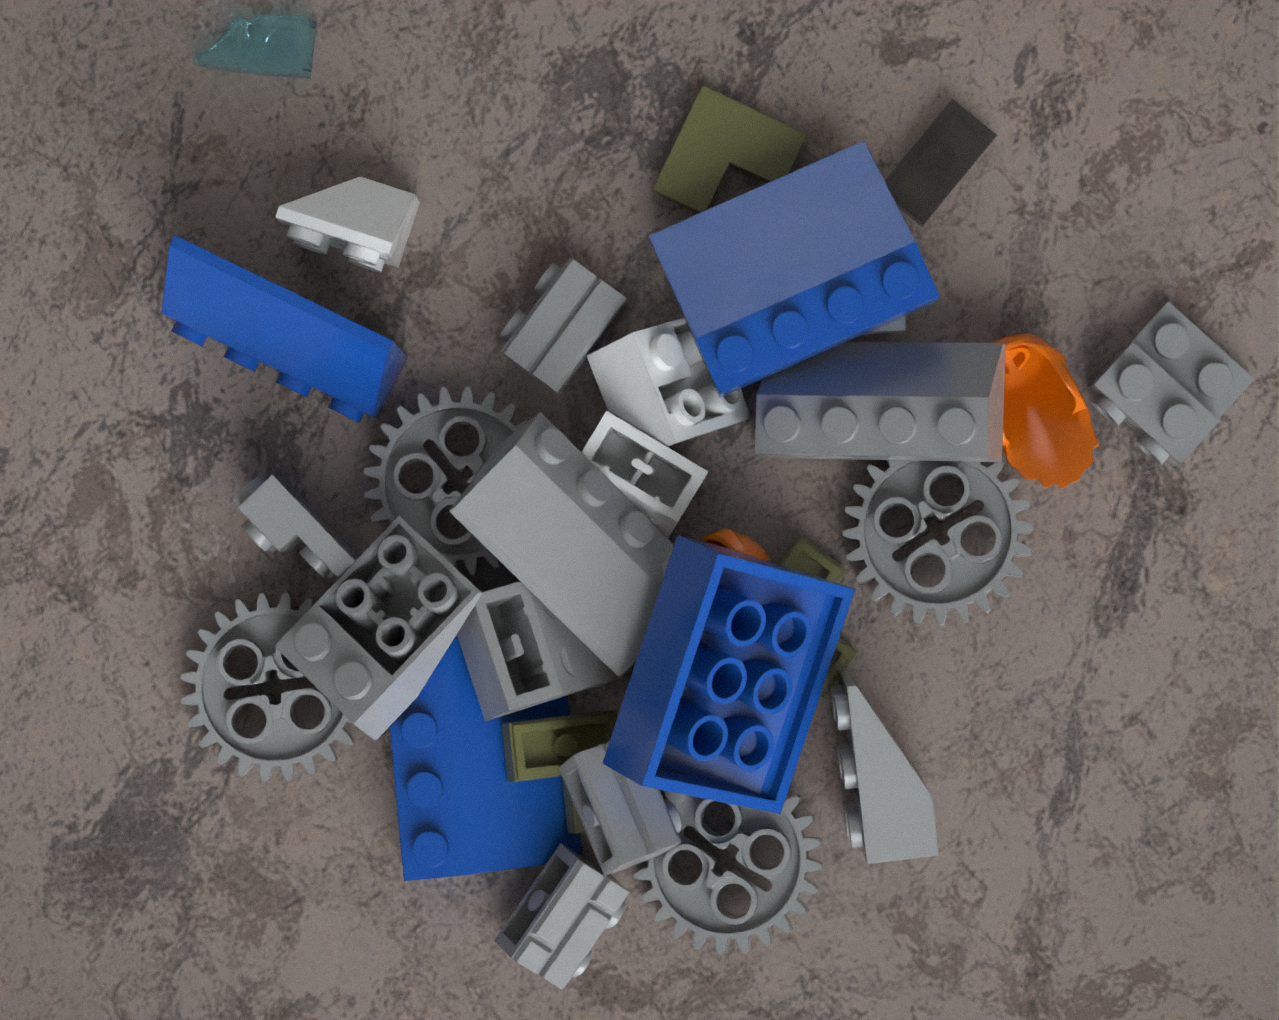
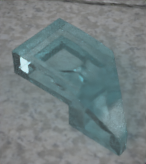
(264, 47)

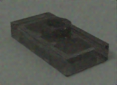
(938, 162)

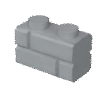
(561, 325)
(618, 815)
(562, 917)

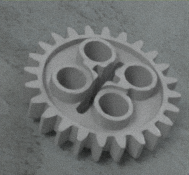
(407, 446)
(966, 576)
(283, 738)
(699, 903)

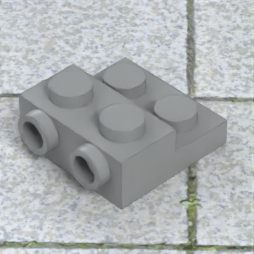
(1169, 386)
(285, 521)

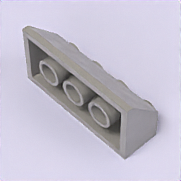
(886, 404)
(569, 538)

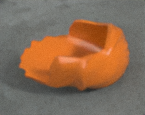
(1045, 414)

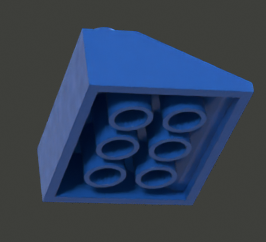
(793, 268)
(279, 330)
(727, 677)
(454, 787)

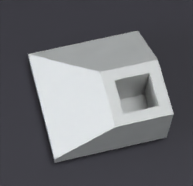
(354, 216)
(663, 385)

